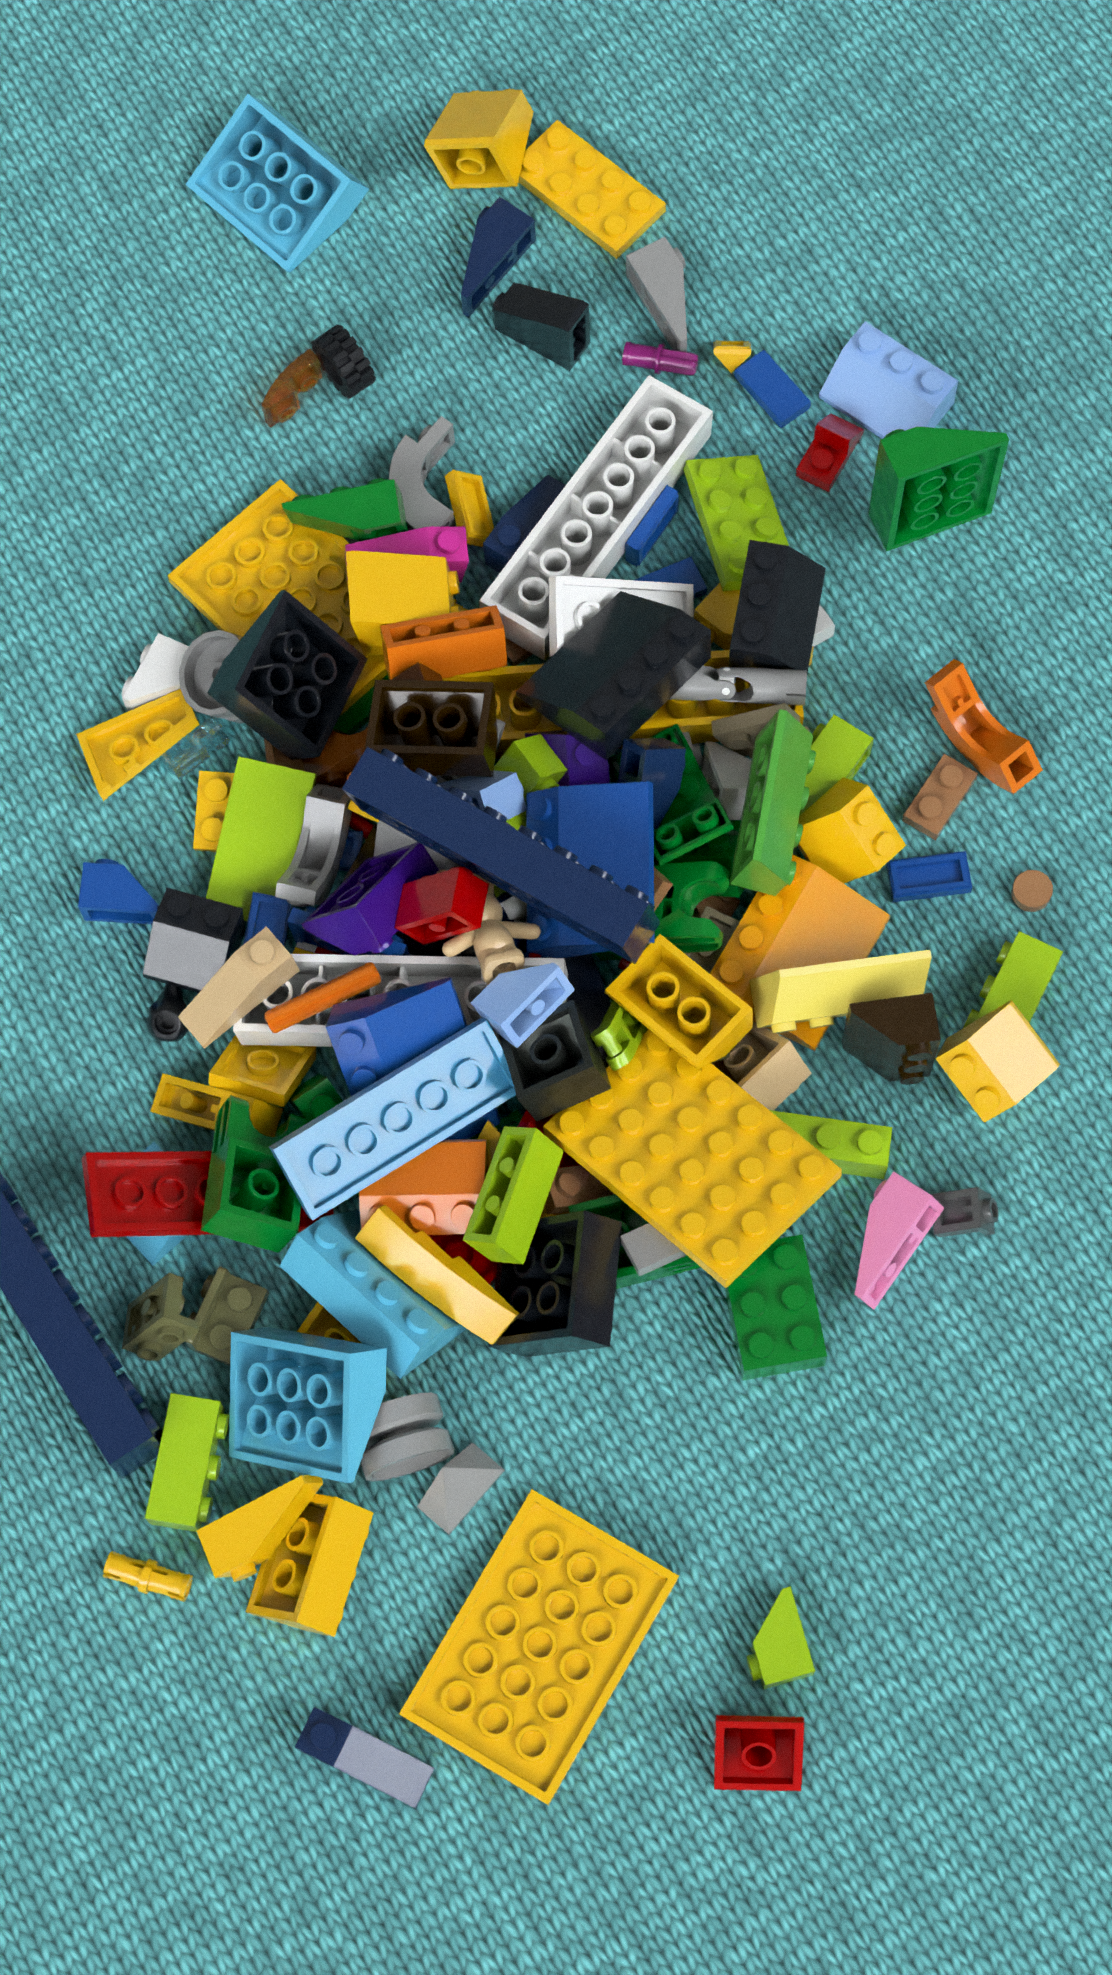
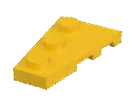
(134, 740)

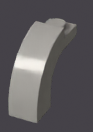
(410, 468)
(318, 849)

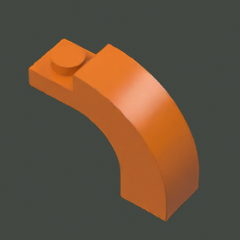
(976, 734)

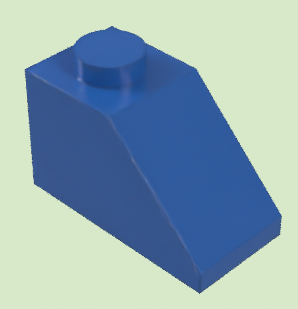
(114, 895)

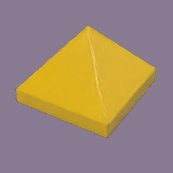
(731, 353)

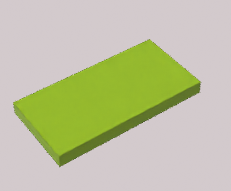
(258, 831)

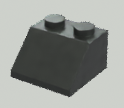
(556, 1064)

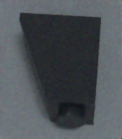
(544, 322)

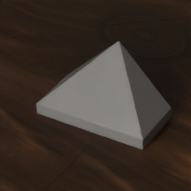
(459, 1487)

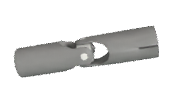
(766, 687)

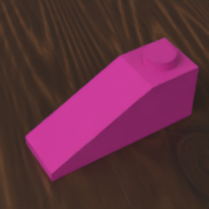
(427, 541)

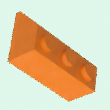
(433, 1189)

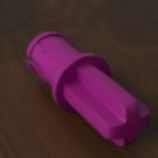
(660, 359)

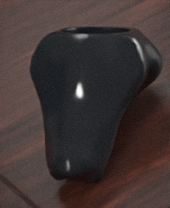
(164, 1013)

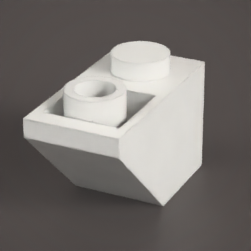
(156, 674)

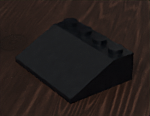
(618, 671)

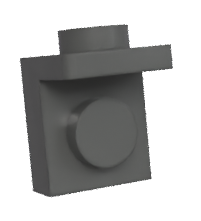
(965, 1212)

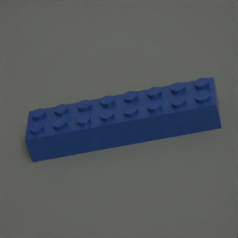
(501, 854)
(69, 1345)

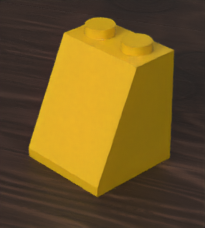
(481, 139)
(394, 590)

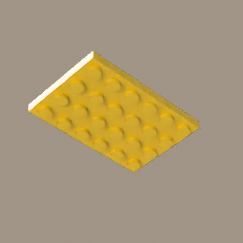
(259, 556)
(695, 1157)
(539, 1646)

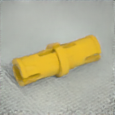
(147, 1576)

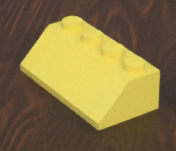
(827, 989)

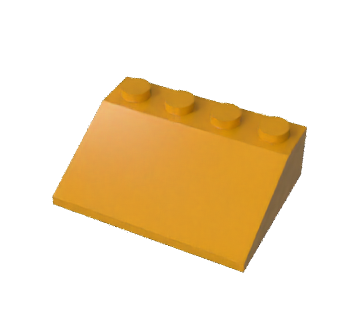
(801, 926)

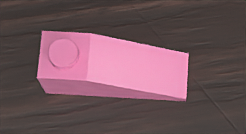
(893, 1231)

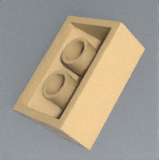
(766, 1066)

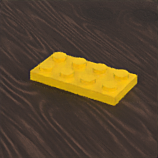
(588, 189)

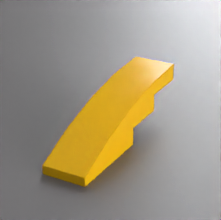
(436, 1276)

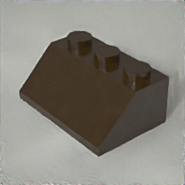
(436, 725)
(894, 1036)

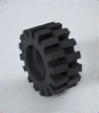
(343, 361)

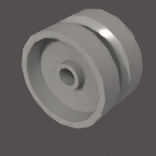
(199, 669)
(406, 1438)

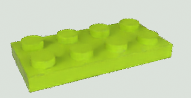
(733, 509)

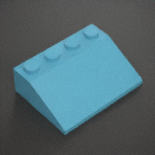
(275, 184)
(366, 1293)
(303, 1401)

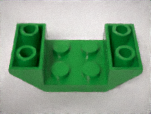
(695, 811)

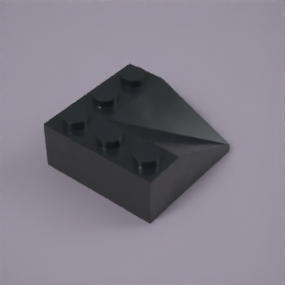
(289, 678)
(563, 1286)

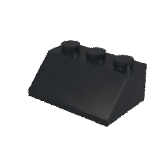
(776, 608)

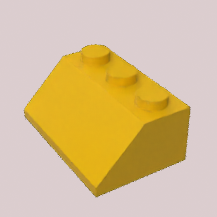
(682, 1003)
(313, 1567)

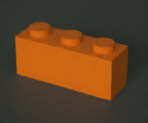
(446, 643)

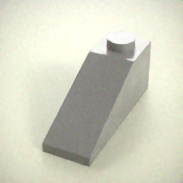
(659, 282)

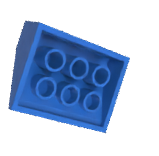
(603, 828)
(391, 1029)

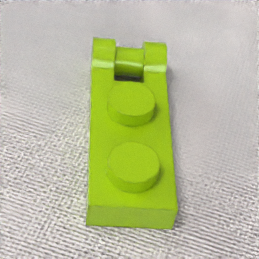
(618, 1036)

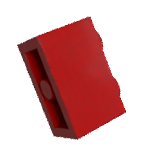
(441, 905)

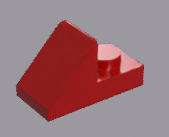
(829, 451)

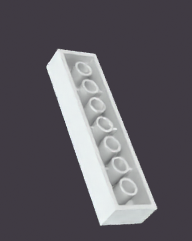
(599, 507)
(395, 974)

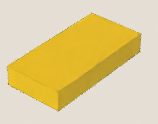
(470, 505)

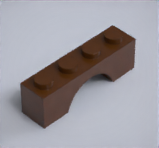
(345, 750)

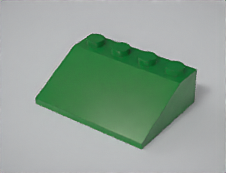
(933, 481)

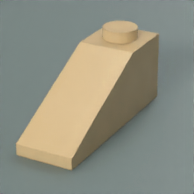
(239, 987)

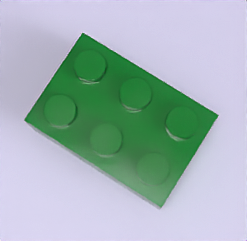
(776, 1313)

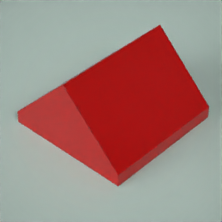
(758, 1753)

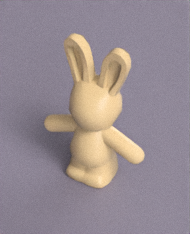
(494, 940)

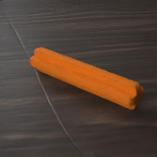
(322, 997)

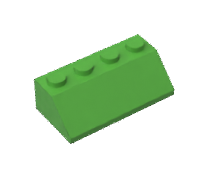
(773, 806)

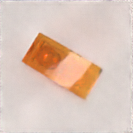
(282, 397)

